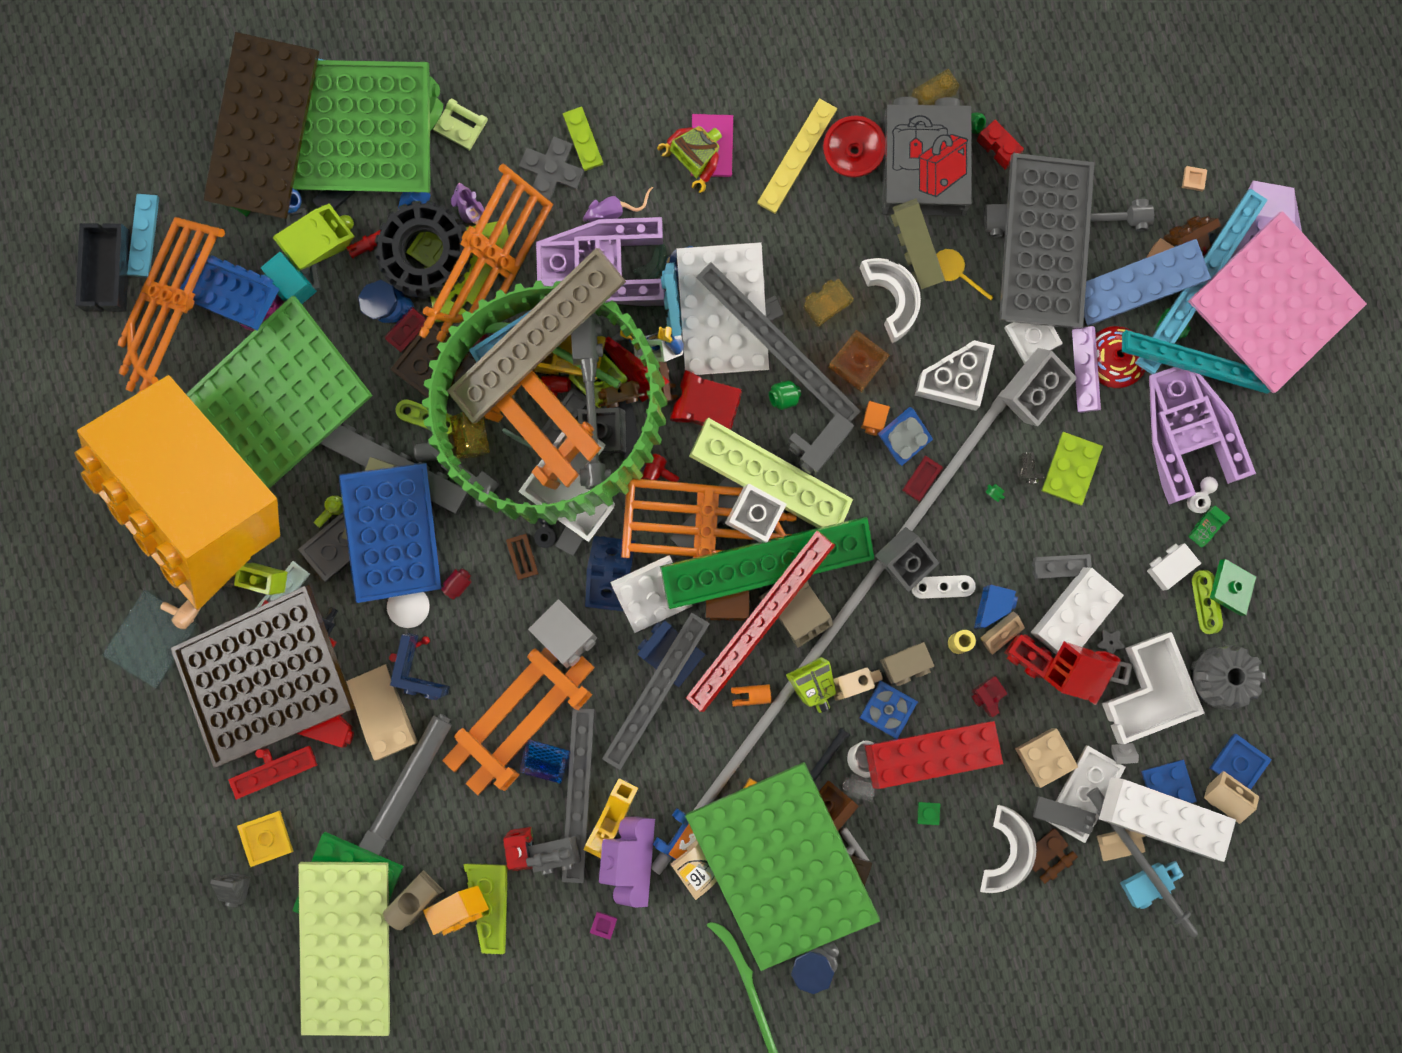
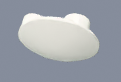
(408, 609)

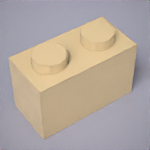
(1231, 797)

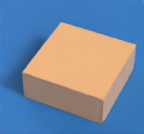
(1194, 178)

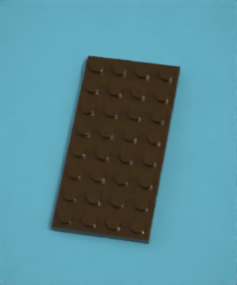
(261, 125)

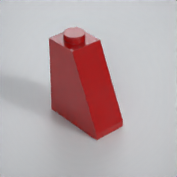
(333, 731)

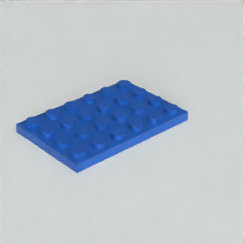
(390, 532)

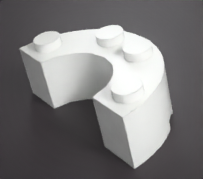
(902, 286)
(1021, 852)

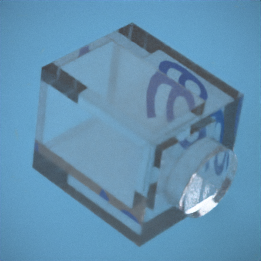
(859, 787)

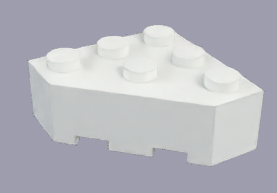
(958, 377)

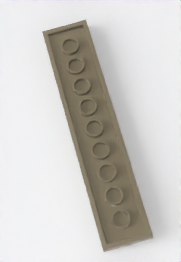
(536, 335)

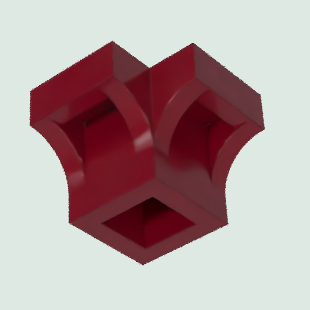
(988, 695)

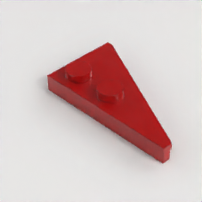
(630, 366)

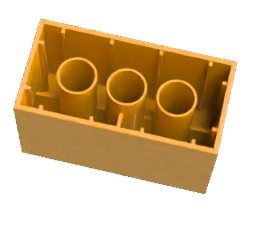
(178, 488)

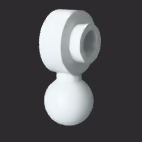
(1208, 485)

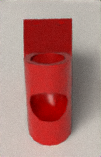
(705, 400)
(1082, 671)

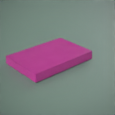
(724, 124)

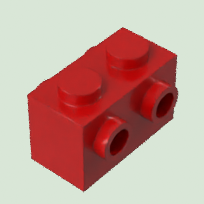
(1026, 653)

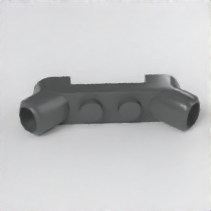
(425, 452)

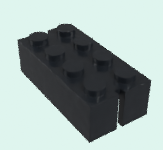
(102, 267)

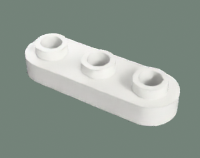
(953, 587)

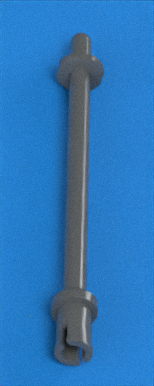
(1181, 917)

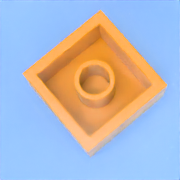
(456, 911)

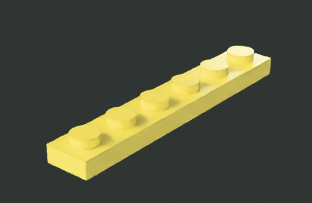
(797, 156)

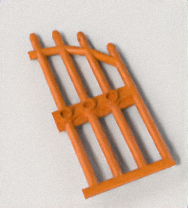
(489, 252)
(167, 296)
(705, 523)

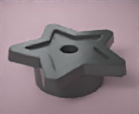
(1106, 637)

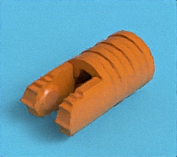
(757, 695)

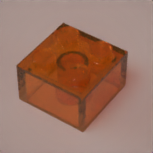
(859, 361)

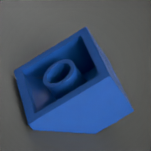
(994, 605)

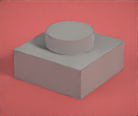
(1124, 753)

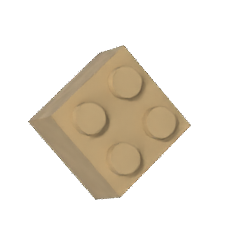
(1046, 757)

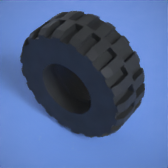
(401, 229)

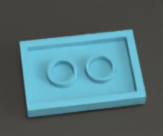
(671, 299)

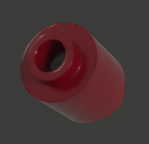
(456, 583)

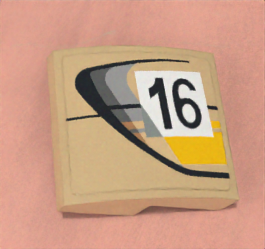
(694, 870)

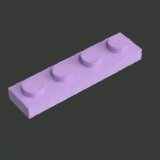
(1086, 369)

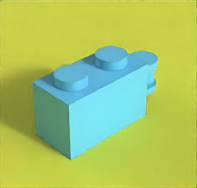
(1141, 889)

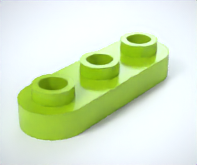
(417, 414)
(1204, 610)

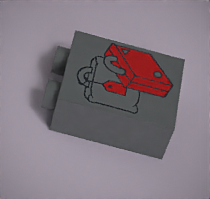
(927, 156)

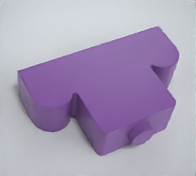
(628, 861)

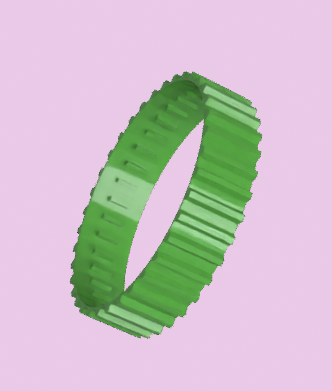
(449, 360)

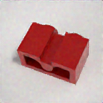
(1001, 142)

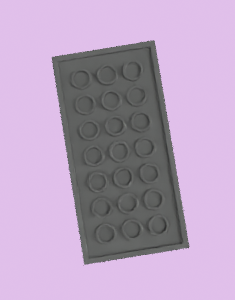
(1046, 241)

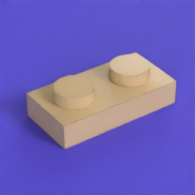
(1002, 632)

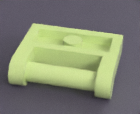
(456, 130)

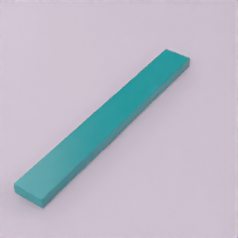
(1191, 360)

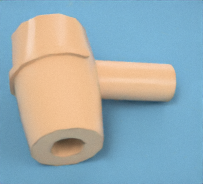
(182, 616)

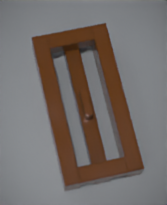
(517, 539)

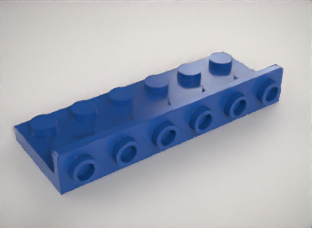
(233, 292)

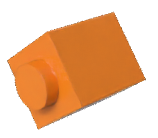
(875, 418)

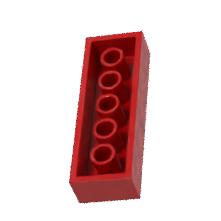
(933, 754)

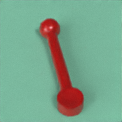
(425, 640)

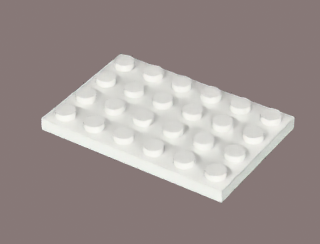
(711, 333)

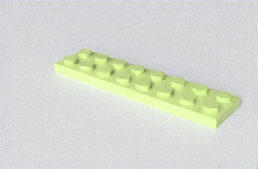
(753, 465)

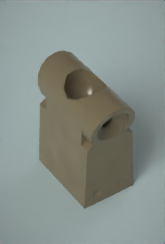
(804, 616)
(412, 901)

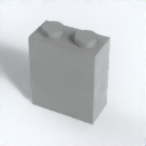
(563, 634)

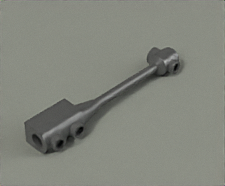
(1138, 214)
(587, 353)

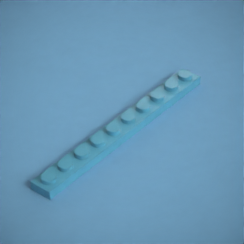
(1215, 259)

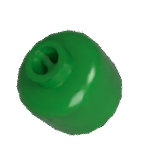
(784, 395)

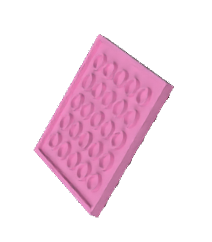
(1277, 302)

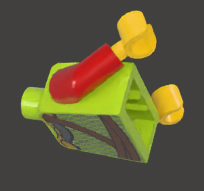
(696, 151)

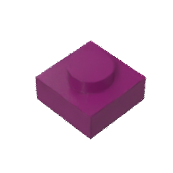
(603, 925)

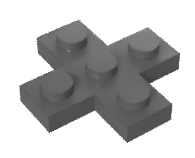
(552, 167)

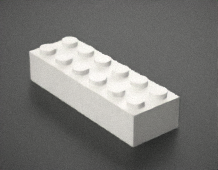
(1167, 819)

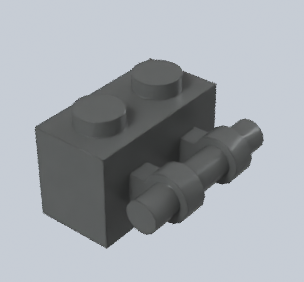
(554, 854)

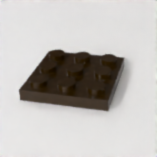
(414, 362)

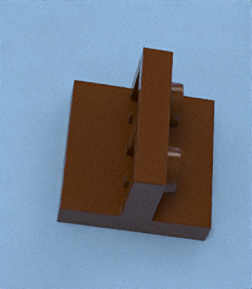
(837, 803)

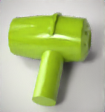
(333, 507)

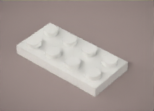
(1092, 772)

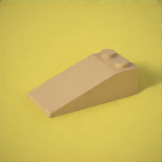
(381, 713)

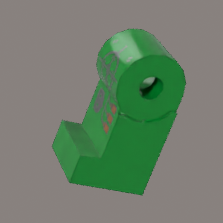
(1208, 526)

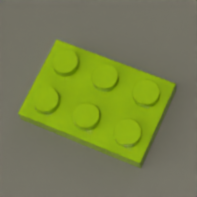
(1072, 468)

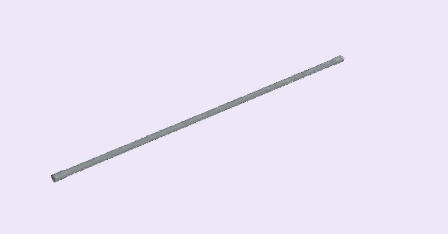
(997, 406)

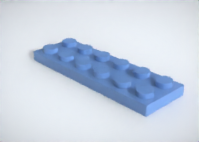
(1144, 282)

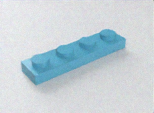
(143, 235)

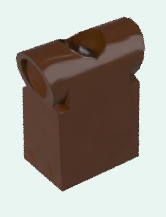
(729, 607)

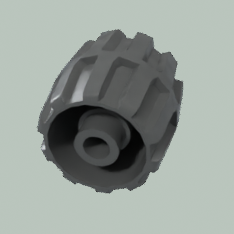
(1227, 677)

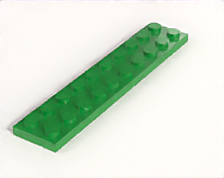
(760, 563)

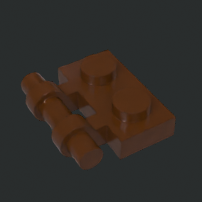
(1046, 849)

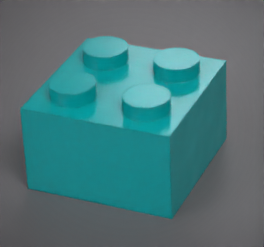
(288, 278)

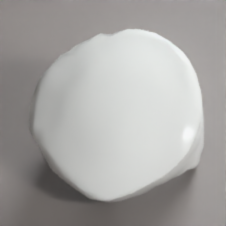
(858, 760)

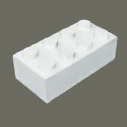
(1077, 611)

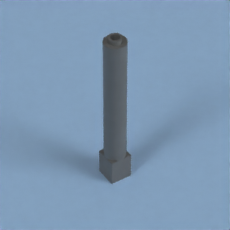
(406, 785)

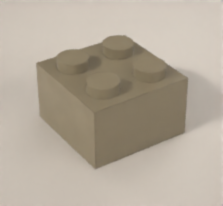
(907, 663)

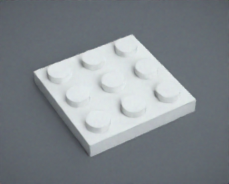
(644, 596)

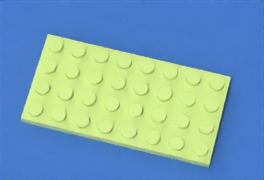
(344, 948)

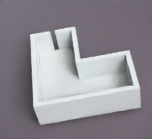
(584, 525)
(1164, 694)

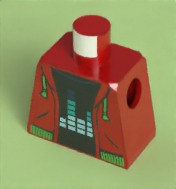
(517, 849)

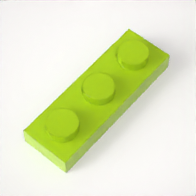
(583, 138)

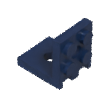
(605, 569)
(658, 645)
(402, 667)

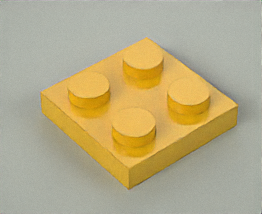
(265, 838)

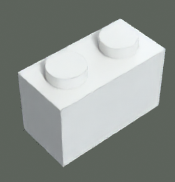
(1173, 566)

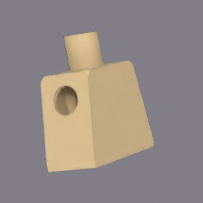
(848, 684)

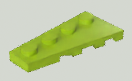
(493, 886)

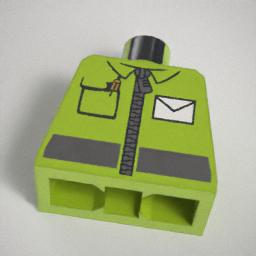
(814, 683)

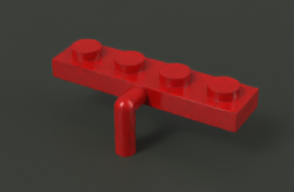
(272, 771)

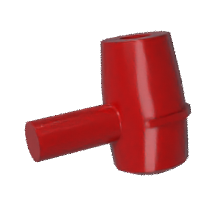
(557, 383)
(657, 468)

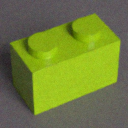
(261, 579)

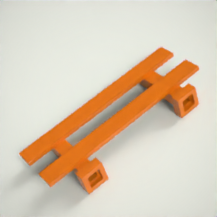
(556, 459)
(494, 764)

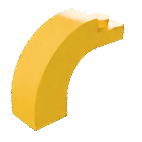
(610, 819)

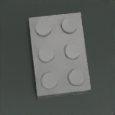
(1037, 386)

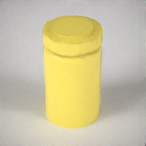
(961, 642)

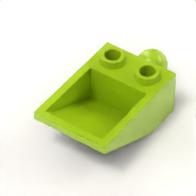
(315, 237)

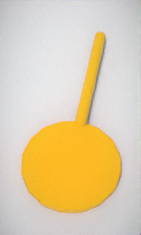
(952, 267)

